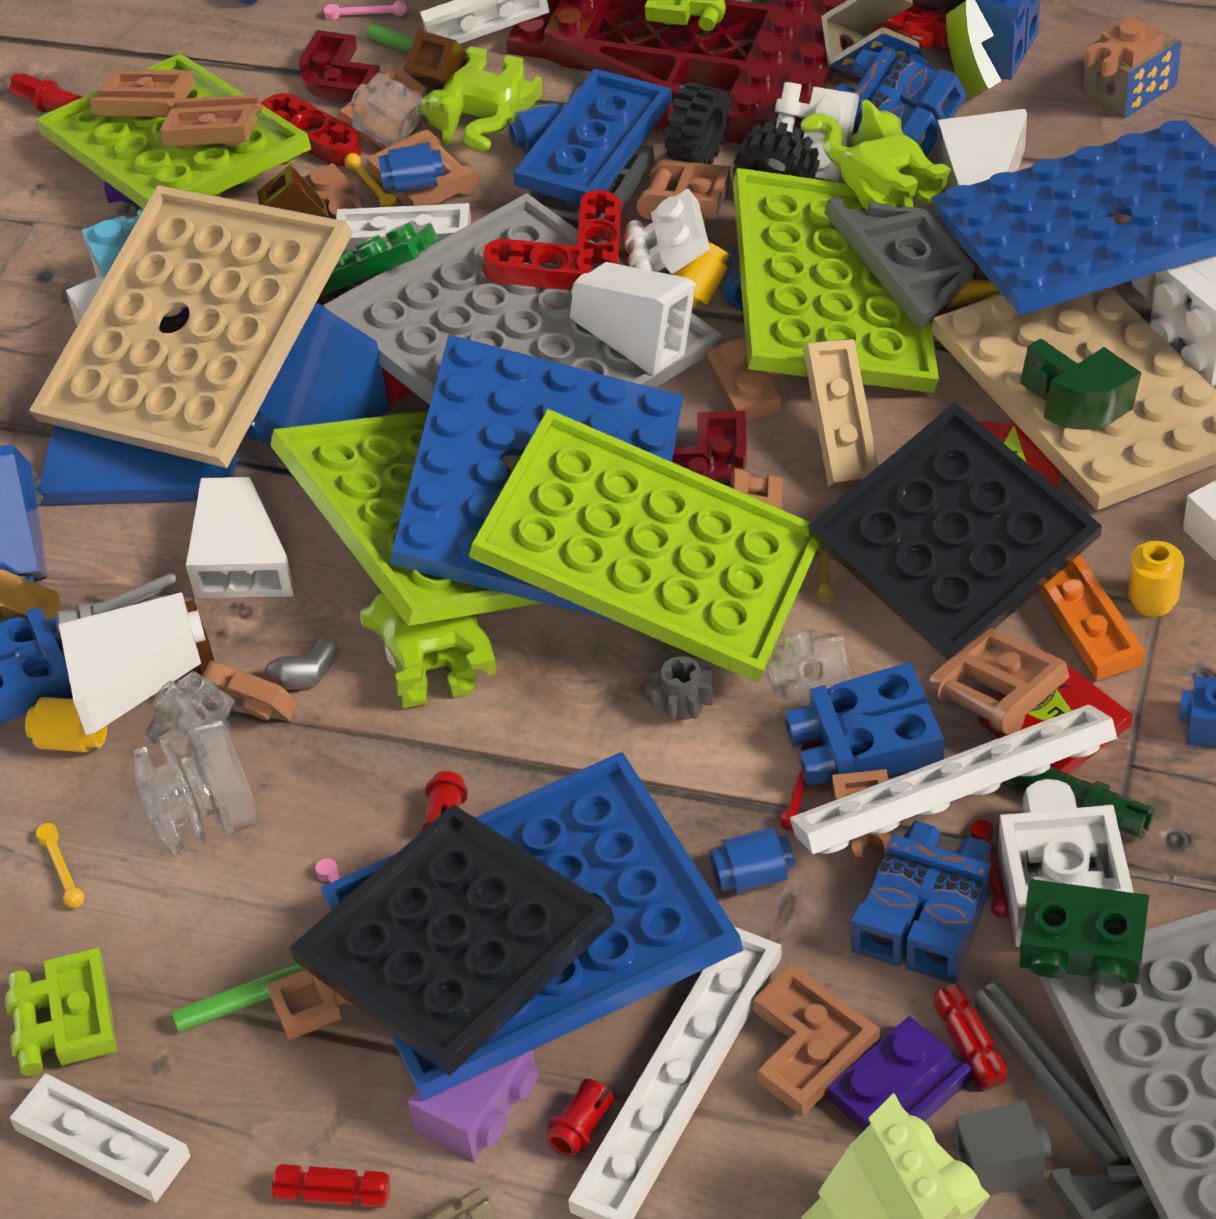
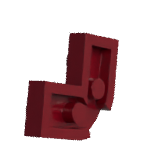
(328, 69)
(720, 446)

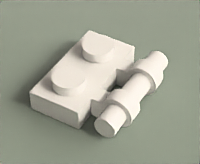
(833, 103)
(672, 238)

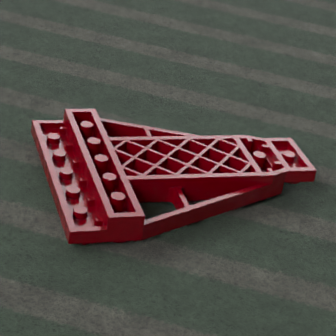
(783, 48)

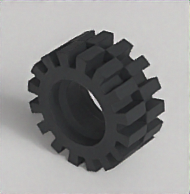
(697, 124)
(778, 145)

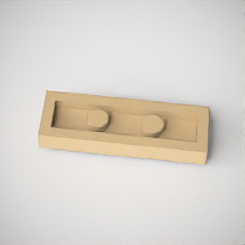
(840, 411)

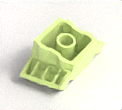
(898, 1174)

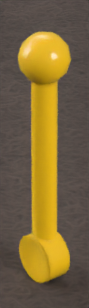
(353, 162)
(48, 836)

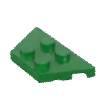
(379, 255)

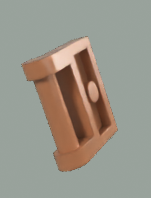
(457, 178)
(705, 182)
(1005, 666)

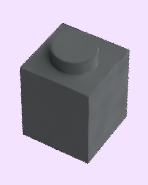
(1003, 1147)

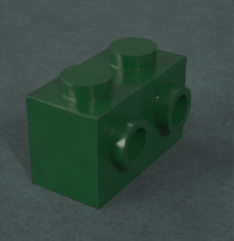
(1083, 932)

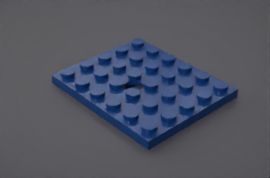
(1050, 228)
(486, 410)
(619, 847)

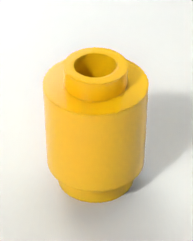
(706, 273)
(1155, 578)
(57, 726)

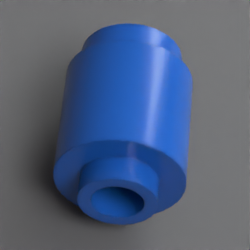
(531, 124)
(411, 168)
(751, 860)

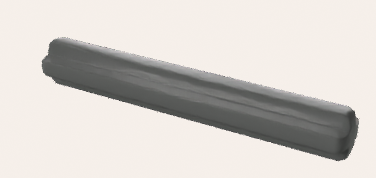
(1052, 1074)

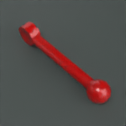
(798, 792)
(984, 831)

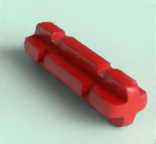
(970, 1036)
(330, 1186)

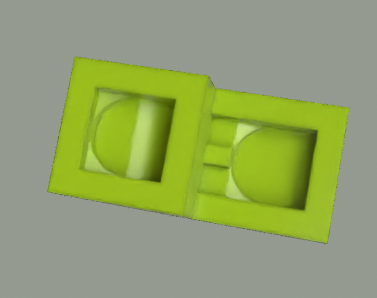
(965, 33)

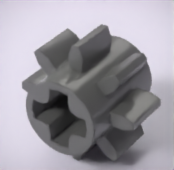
(681, 687)

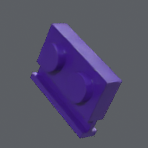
(902, 1063)

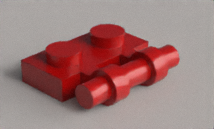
(921, 25)

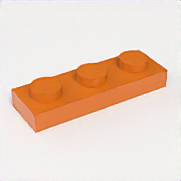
(1092, 621)

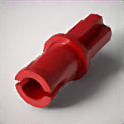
(43, 94)

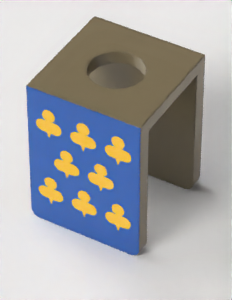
(854, 20)
(1136, 84)

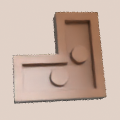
(740, 386)
(822, 1035)

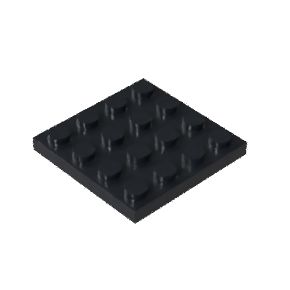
(954, 531)
(452, 937)

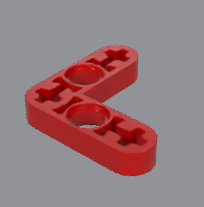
(329, 142)
(505, 257)

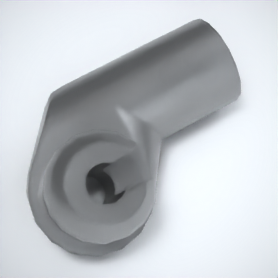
(302, 670)

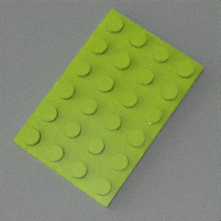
(132, 155)
(813, 287)
(360, 483)
(648, 544)

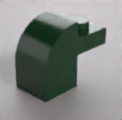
(1080, 393)

